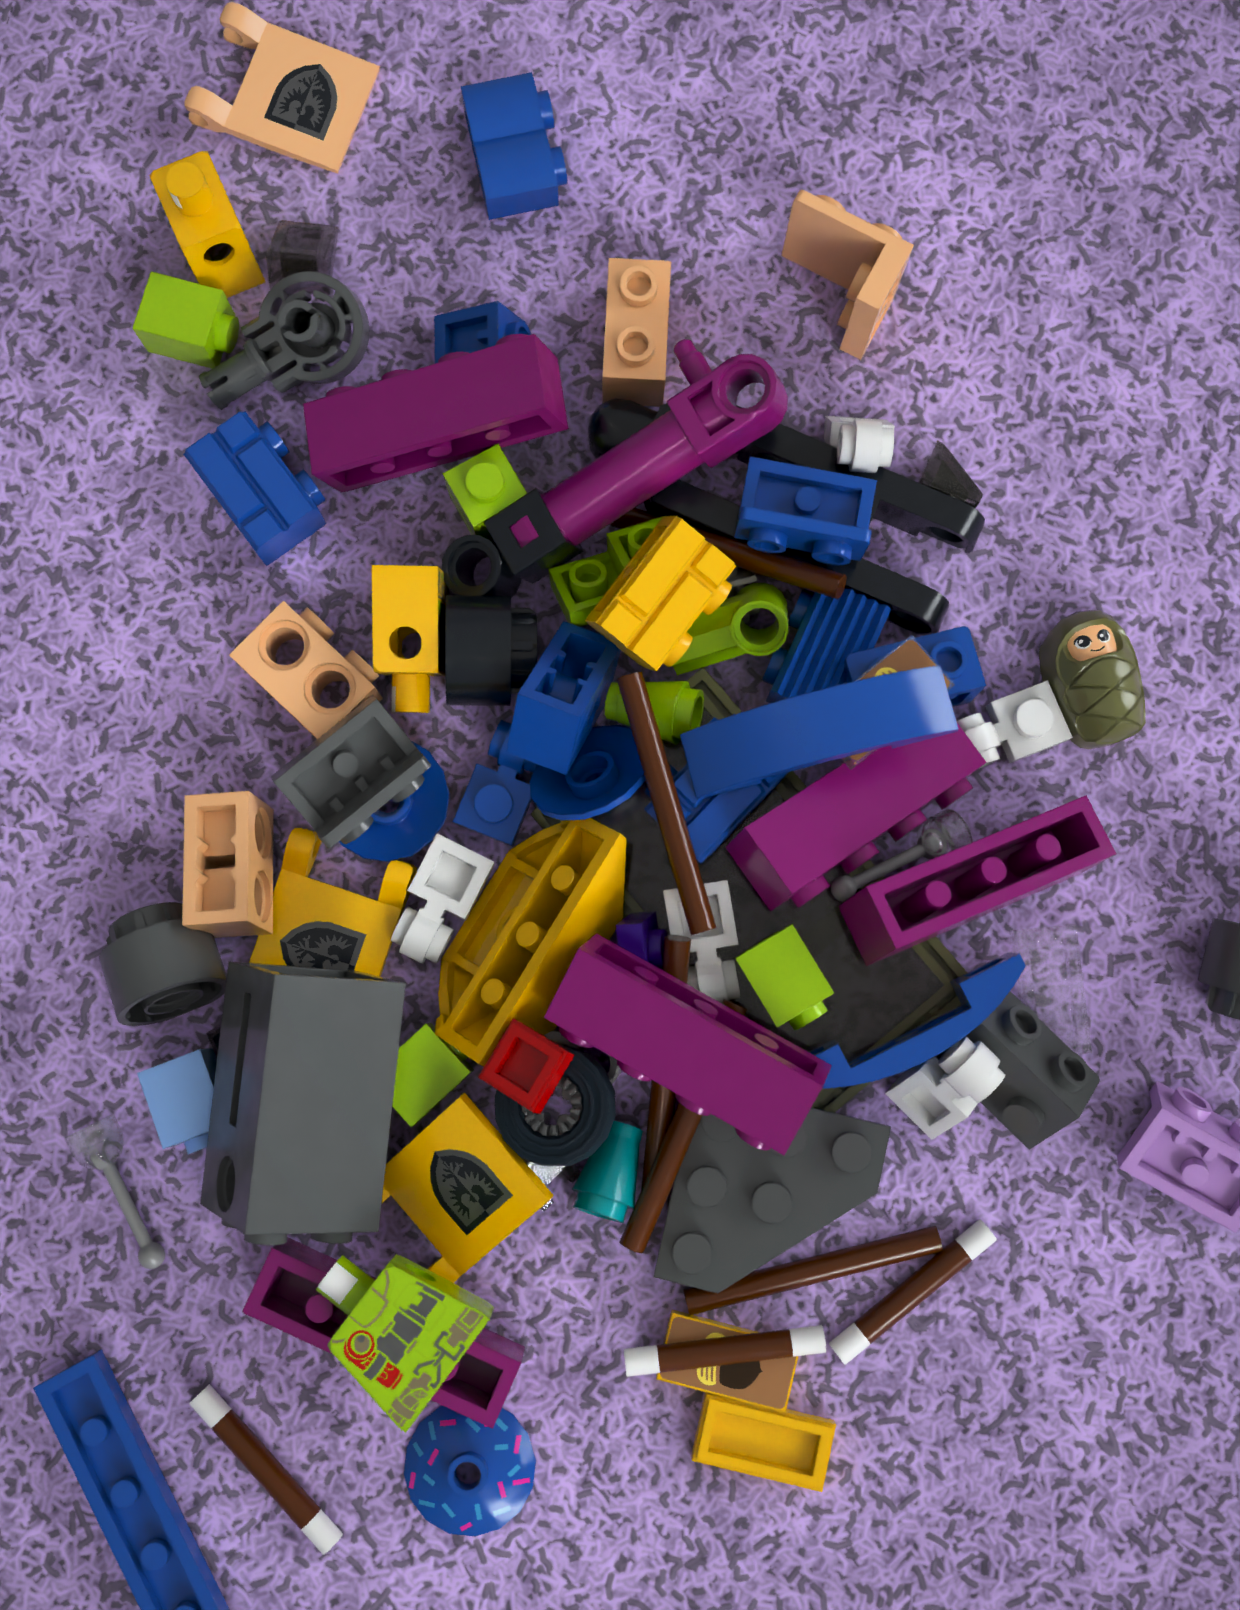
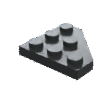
(750, 1204)

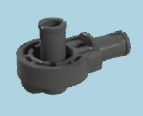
(285, 340)

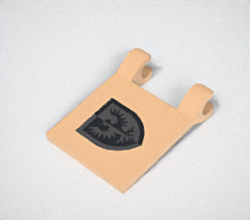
(294, 95)

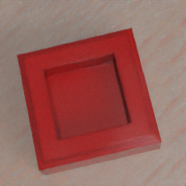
(526, 1066)

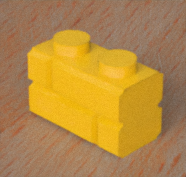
(663, 594)

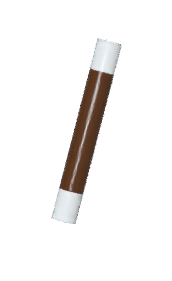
(912, 1291)
(724, 1350)
(266, 1469)

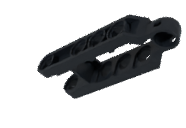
(896, 503)

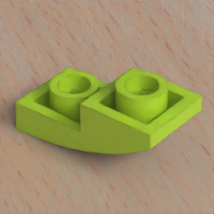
(585, 581)

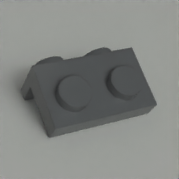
(352, 773)
(1043, 1079)

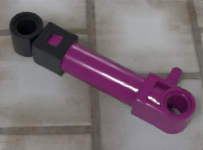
(549, 526)

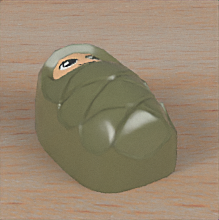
(1094, 678)

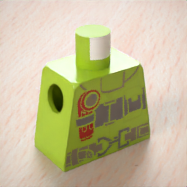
(401, 1331)

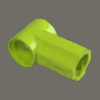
(727, 636)

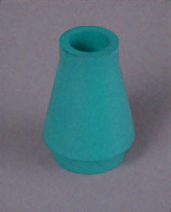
(610, 1175)

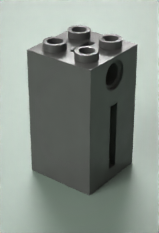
(302, 1102)

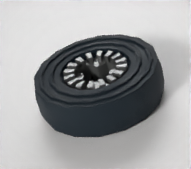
(575, 1134)

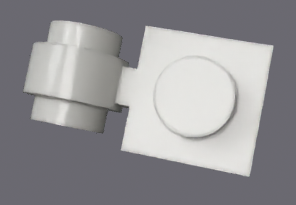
(860, 442)
(1021, 723)
(449, 882)
(709, 974)
(947, 1089)

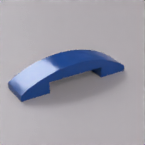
(818, 729)
(979, 996)

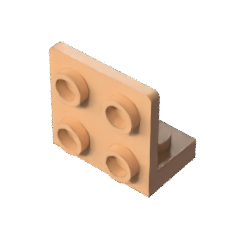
(852, 254)

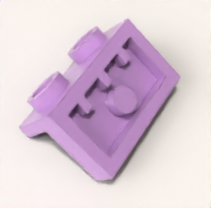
(1188, 1154)

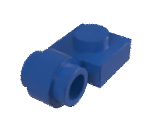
(496, 799)

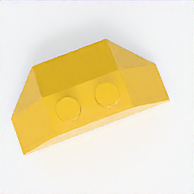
(526, 931)

